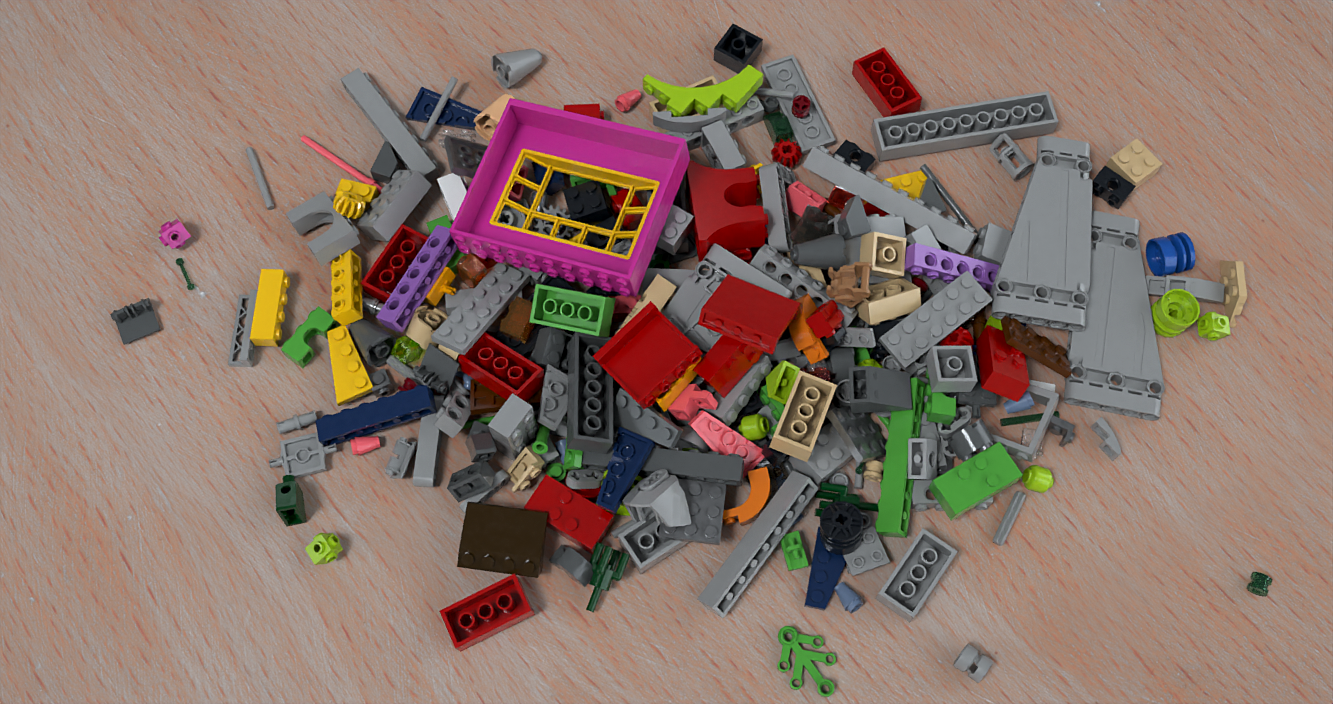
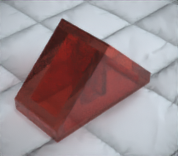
(839, 197)

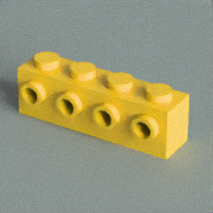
(346, 288)
(269, 307)

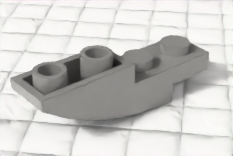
(1201, 289)

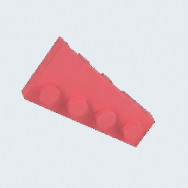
(725, 440)

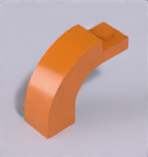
(803, 335)
(756, 502)

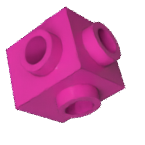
(170, 228)

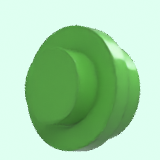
(556, 471)

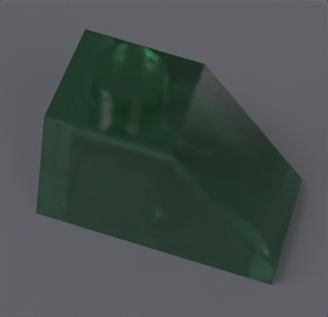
(778, 127)

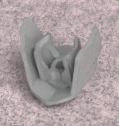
(660, 495)

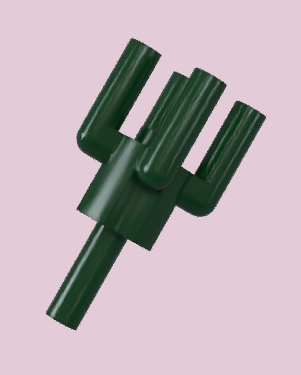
(842, 495)
(604, 571)

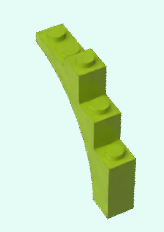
(682, 100)

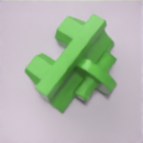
(793, 551)

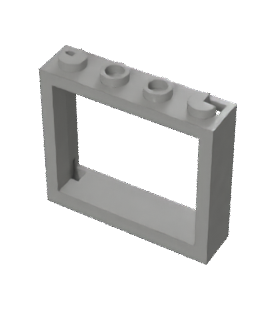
(1020, 451)

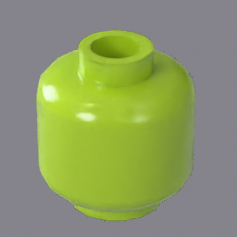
(754, 427)
(1037, 478)

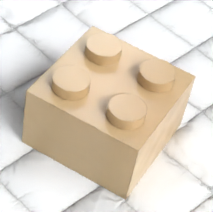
(1134, 163)
(884, 253)

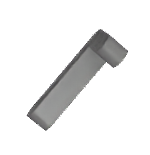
(774, 181)

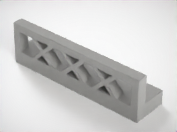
(247, 348)

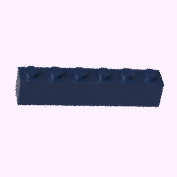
(376, 415)

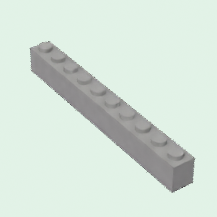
(889, 199)

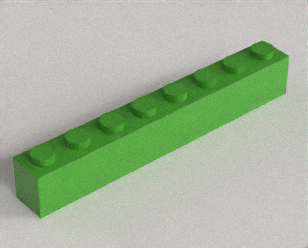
(895, 486)

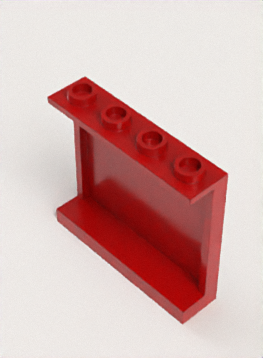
(748, 313)
(647, 355)

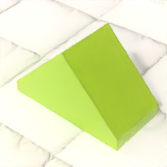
(781, 381)

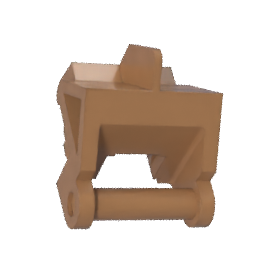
(845, 283)

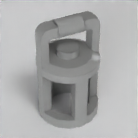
(1009, 152)

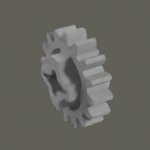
(545, 226)

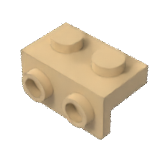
(525, 468)

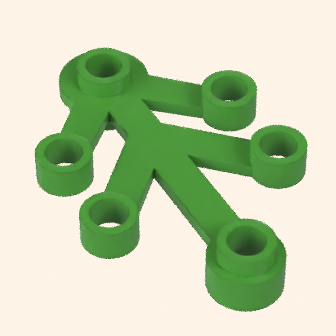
(804, 658)

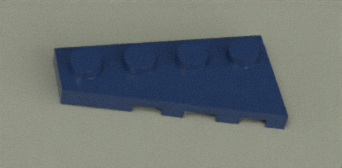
(453, 114)
(626, 462)
(823, 577)

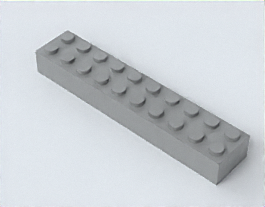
(963, 125)

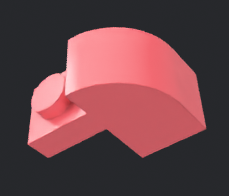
(690, 401)

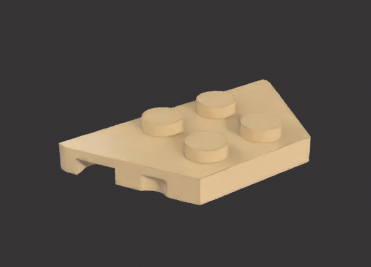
(1235, 288)

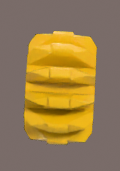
(349, 204)

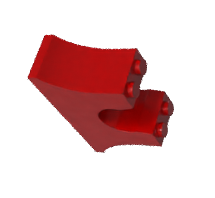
(725, 208)

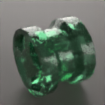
(1259, 584)

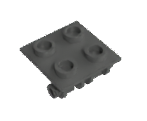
(135, 321)
(437, 369)

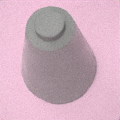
(515, 65)

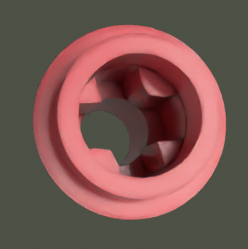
(627, 100)
(362, 445)

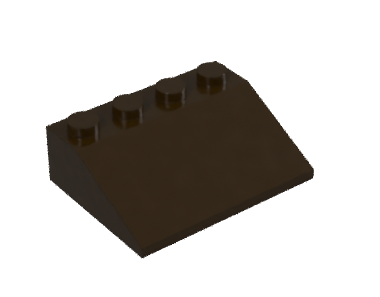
(503, 539)

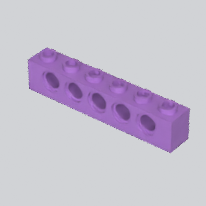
(948, 265)
(418, 280)

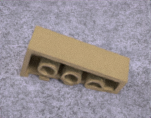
(658, 293)

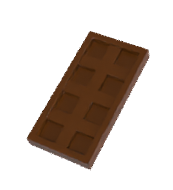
(1036, 346)
(486, 401)

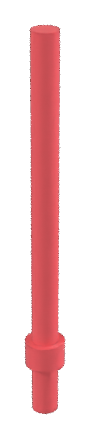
(355, 173)

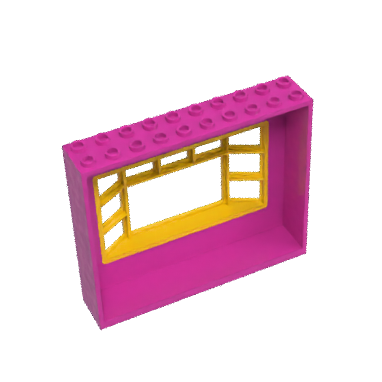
(581, 148)

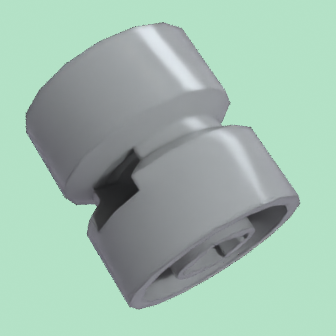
(842, 394)
(967, 657)

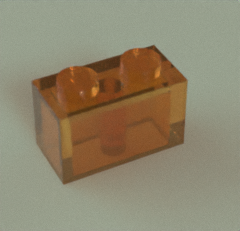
(471, 270)
(517, 323)

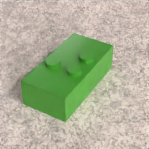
(572, 310)
(975, 481)

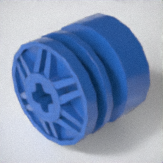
(1170, 254)

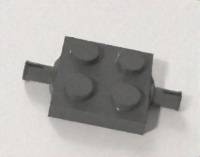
(978, 396)

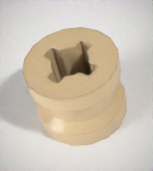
(873, 471)

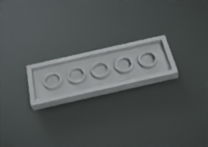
(807, 131)
(480, 308)
(935, 320)

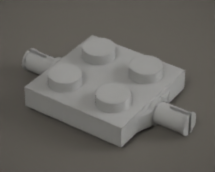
(303, 455)

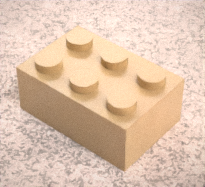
(889, 301)

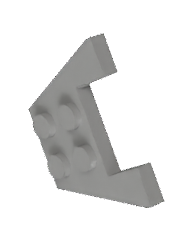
(697, 334)

